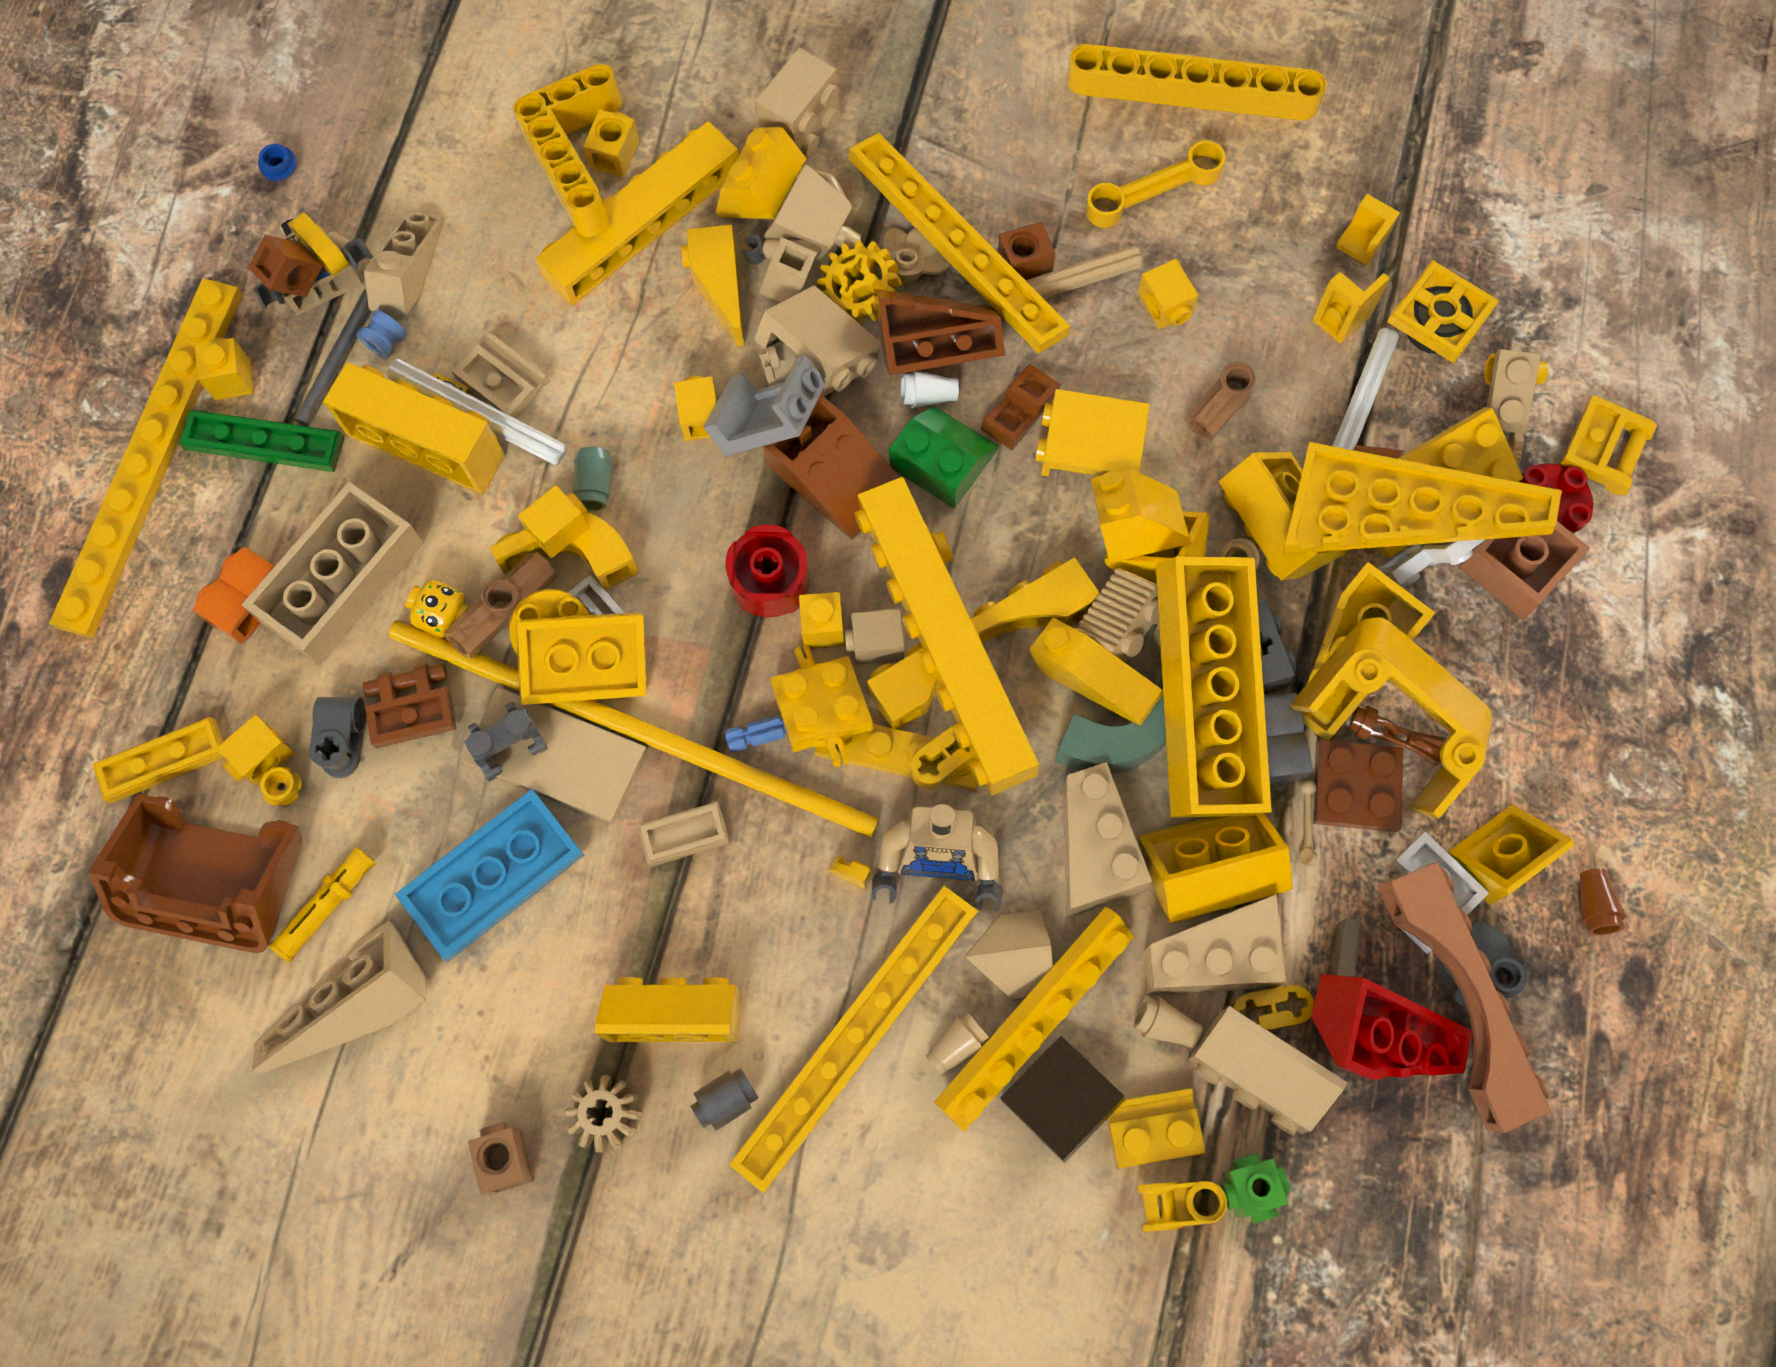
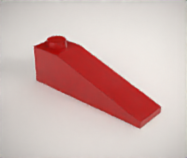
(1384, 1032)

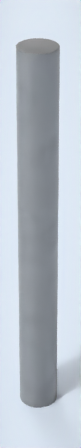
(334, 361)

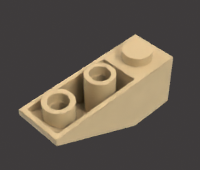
(402, 263)

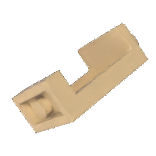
(824, 333)

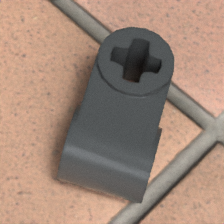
(337, 734)

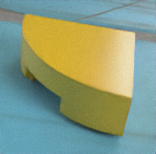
(853, 872)

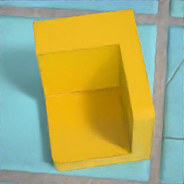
(1368, 229)

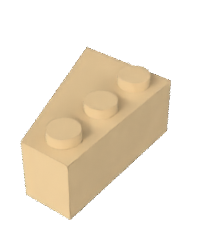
(1220, 955)

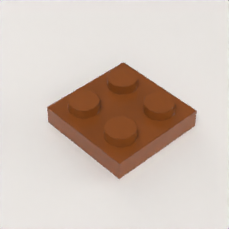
(1358, 786)

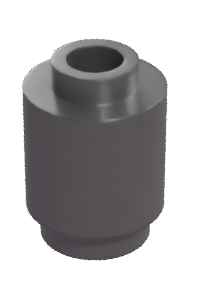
(723, 1099)

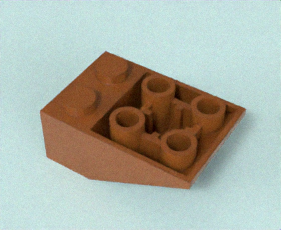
(830, 465)

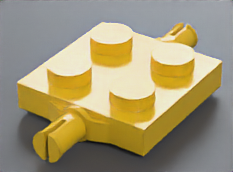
(821, 704)

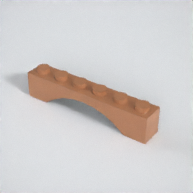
(1501, 1075)

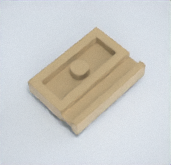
(500, 376)

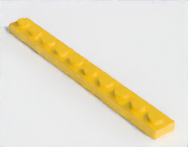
(143, 464)

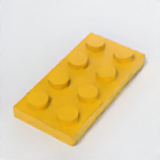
(1469, 446)

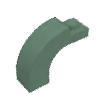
(1120, 746)

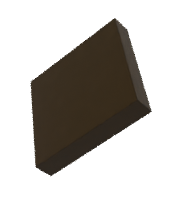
(1062, 1099)

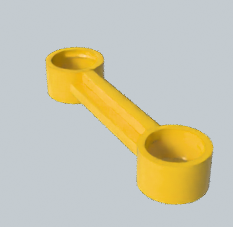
(1155, 183)

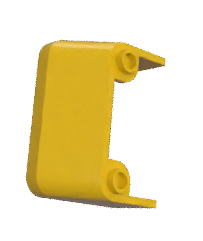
(1380, 653)

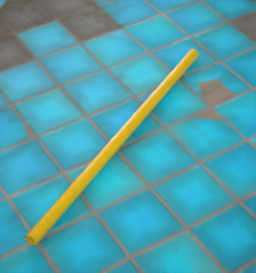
(649, 735)

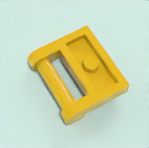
(1596, 439)

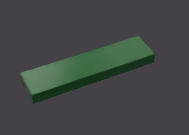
(261, 440)

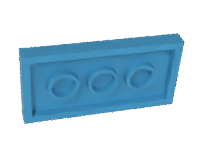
(489, 875)

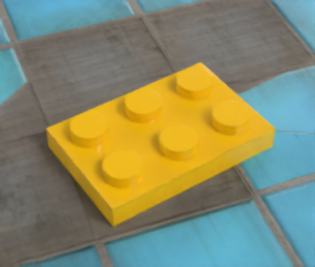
(581, 658)

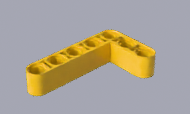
(545, 121)

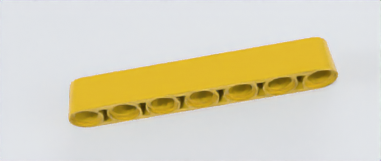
(1195, 82)

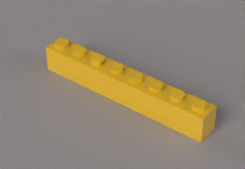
(947, 638)

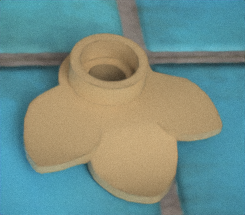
(913, 254)

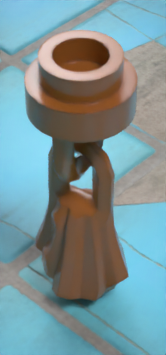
(1422, 744)

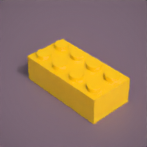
(415, 427)

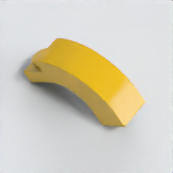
(597, 546)

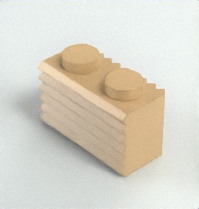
(1122, 614)

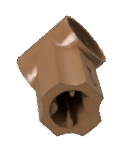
(1221, 401)

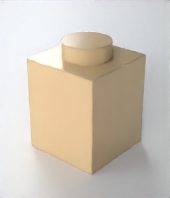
(787, 271)
(876, 636)

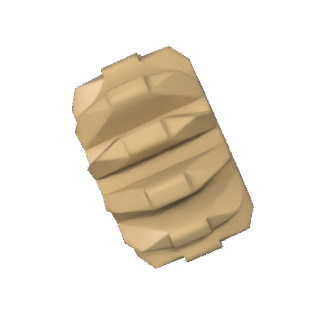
(611, 1126)

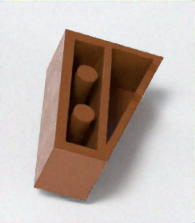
(934, 331)

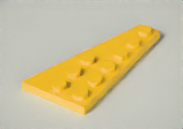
(1383, 501)

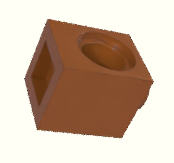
(1032, 241)
(285, 266)

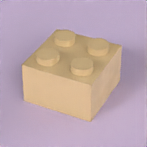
(801, 100)

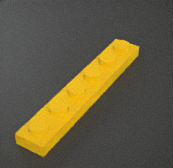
(1034, 1019)

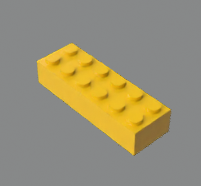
(1213, 687)

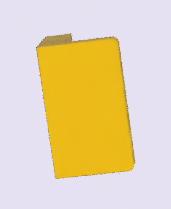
(1347, 306)

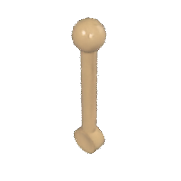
(1308, 855)

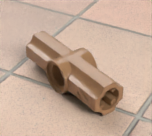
(484, 620)

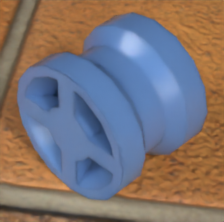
(381, 334)

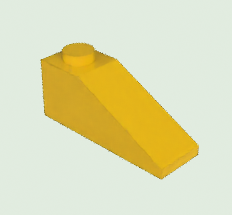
(714, 271)
(1094, 672)

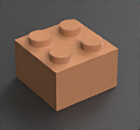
(1524, 568)

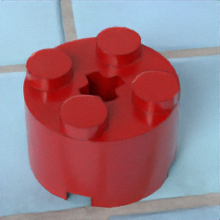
(746, 569)

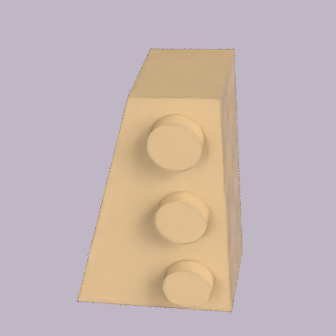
(1099, 843)

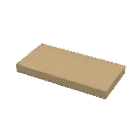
(582, 763)

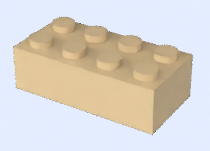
(333, 572)

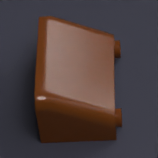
(195, 877)

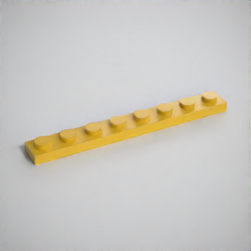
(959, 243)
(853, 1040)

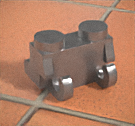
(487, 743)

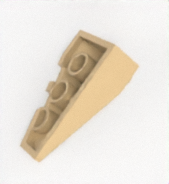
(364, 997)

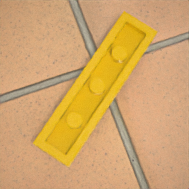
(892, 752)

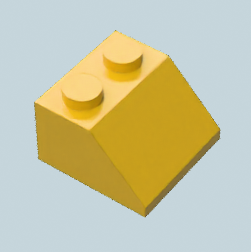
(761, 175)
(1137, 515)

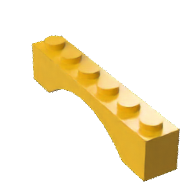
(1062, 593)

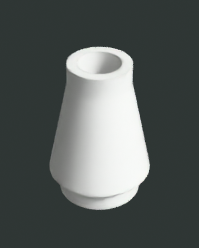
(925, 389)

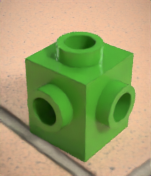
(1239, 1190)

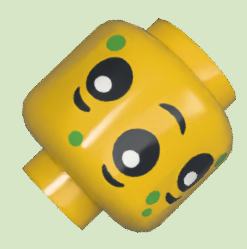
(435, 607)

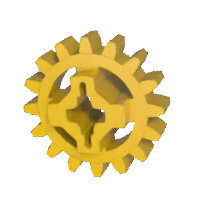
(857, 275)

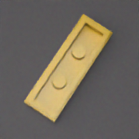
(158, 760)

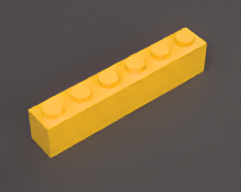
(640, 213)

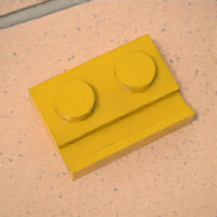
(1155, 1129)

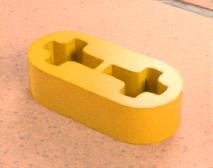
(318, 244)
(947, 768)
(1276, 996)

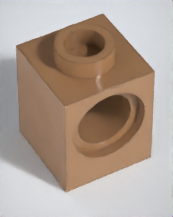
(514, 1173)

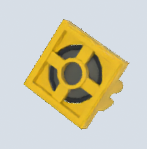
(1442, 312)

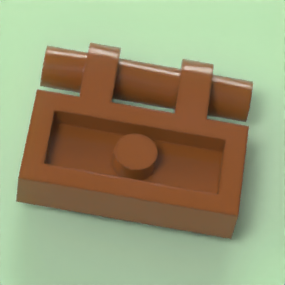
(409, 716)

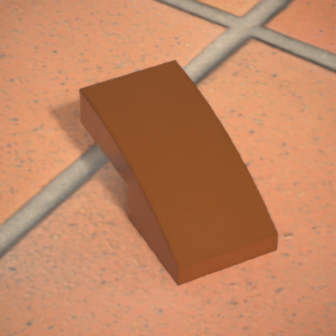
(1020, 407)

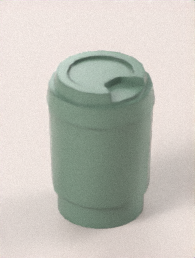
(592, 477)

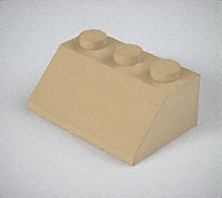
(1265, 1072)

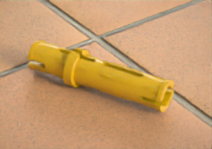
(323, 903)

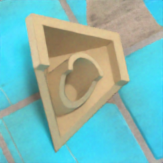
(1014, 952)

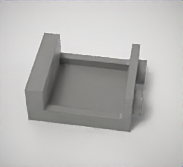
(764, 416)

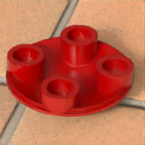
(1576, 497)

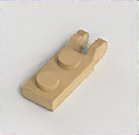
(1512, 394)

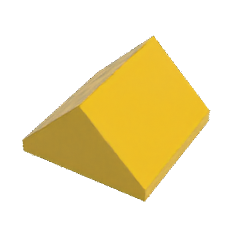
(1509, 851)

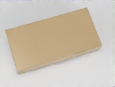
(683, 834)

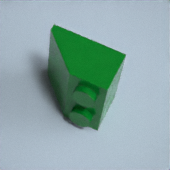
(941, 455)

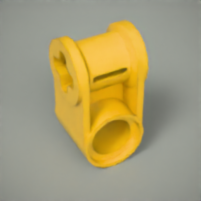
(1177, 1205)

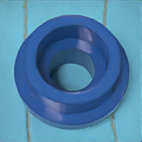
(273, 155)

